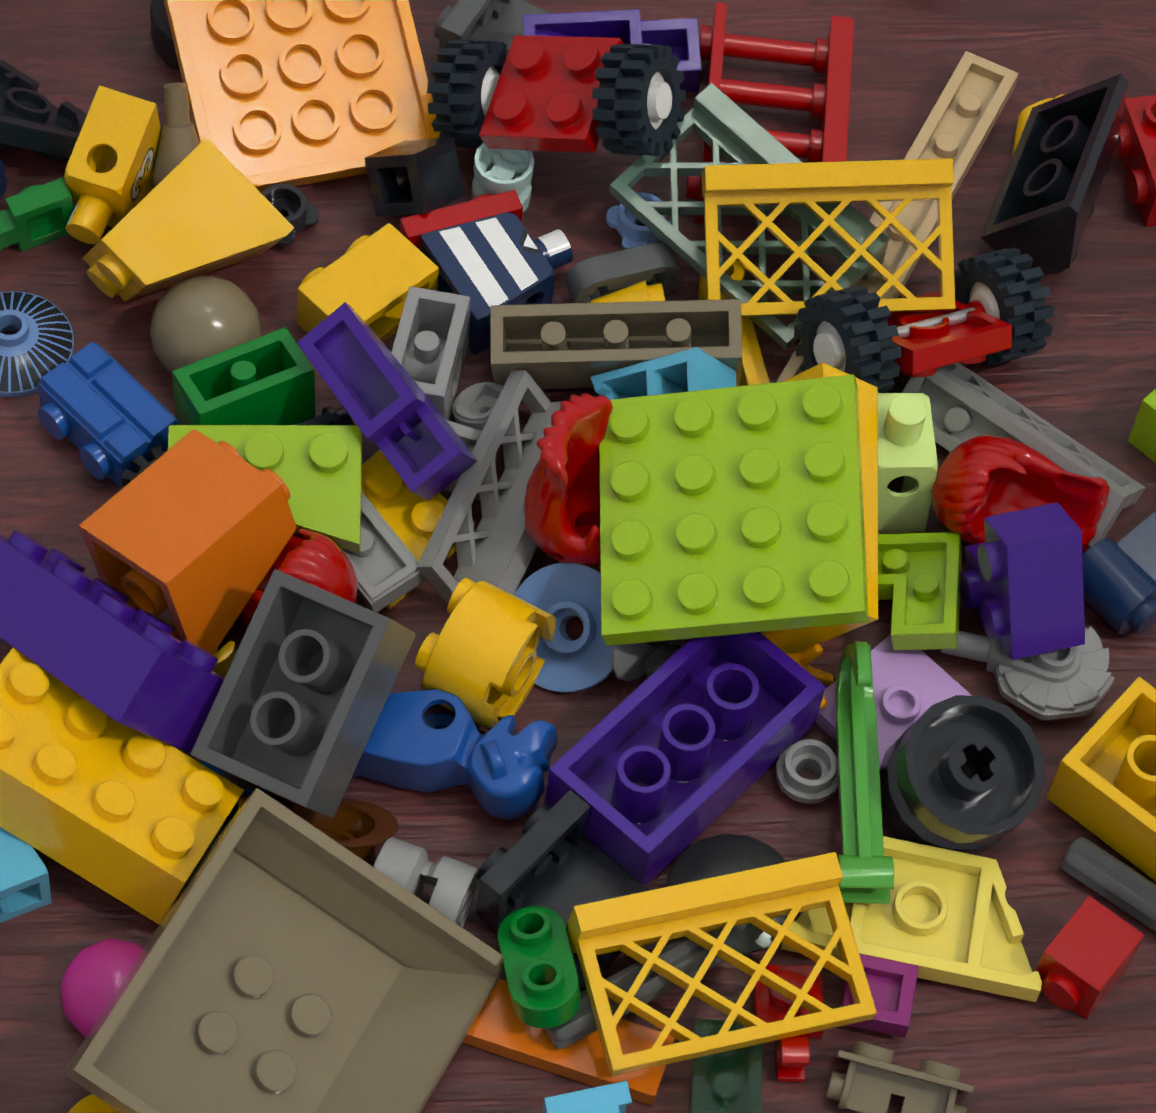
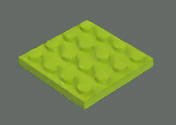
(732, 512)

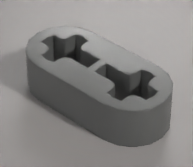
(623, 268)

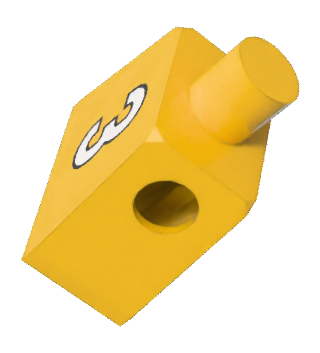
(111, 162)

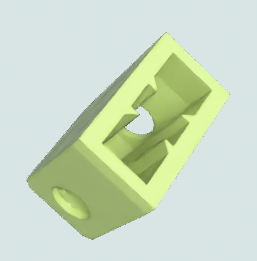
(909, 451)

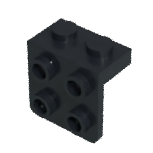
(552, 870)

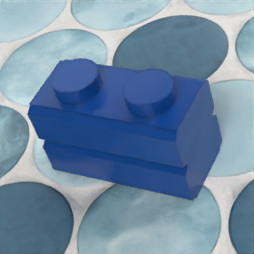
(102, 412)

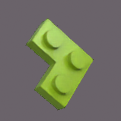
(925, 584)

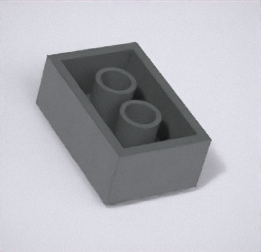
(303, 693)

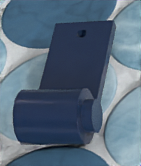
(1122, 579)

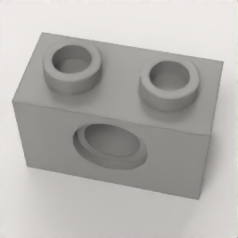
(434, 343)

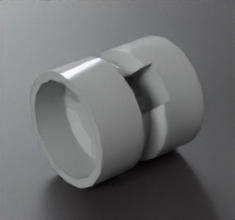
(410, 868)

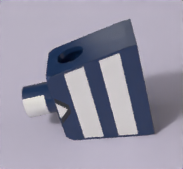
(495, 265)

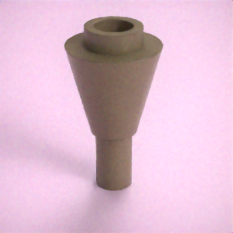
(177, 134)

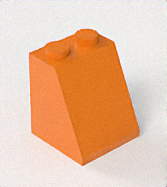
(192, 537)

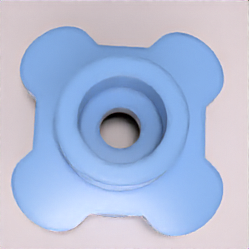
(625, 223)

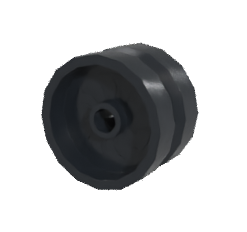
(962, 775)

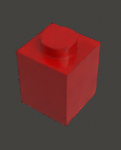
(1087, 958)

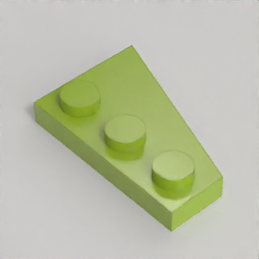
(313, 461)

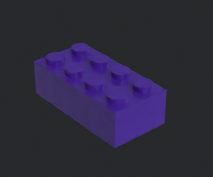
(102, 645)
(686, 747)

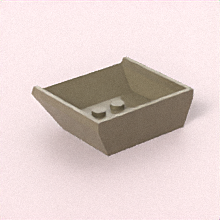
(288, 986)

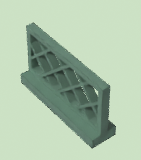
(740, 142)

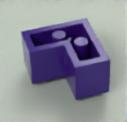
(1028, 581)

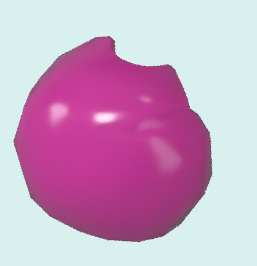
(94, 979)

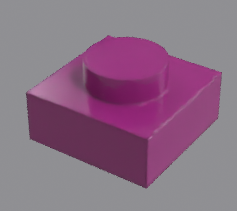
(892, 991)

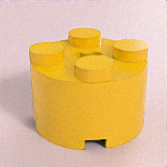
(486, 651)

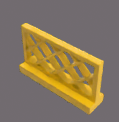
(831, 183)
(708, 906)

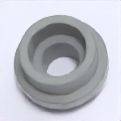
(812, 756)

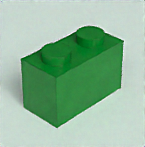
(248, 385)

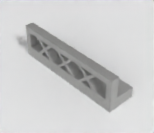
(972, 407)
(499, 545)

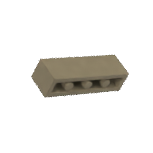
(579, 340)

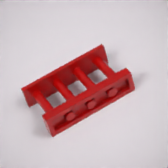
(824, 101)

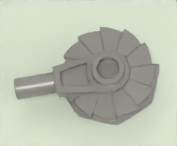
(1045, 684)

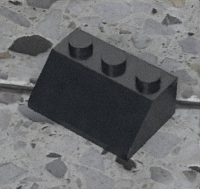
(1057, 175)

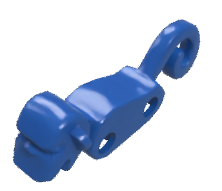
(448, 751)

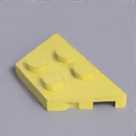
(943, 917)

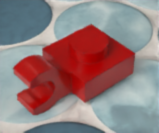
(770, 1006)

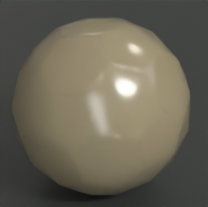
(201, 320)

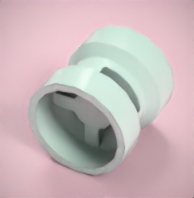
(503, 171)

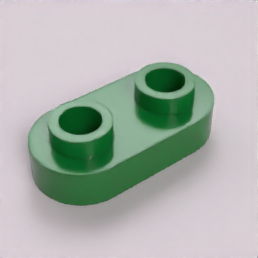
(534, 955)

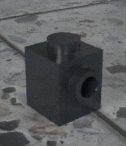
(414, 176)

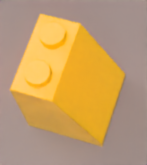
(186, 227)

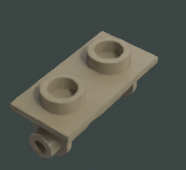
(873, 1079)

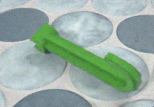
(864, 867)

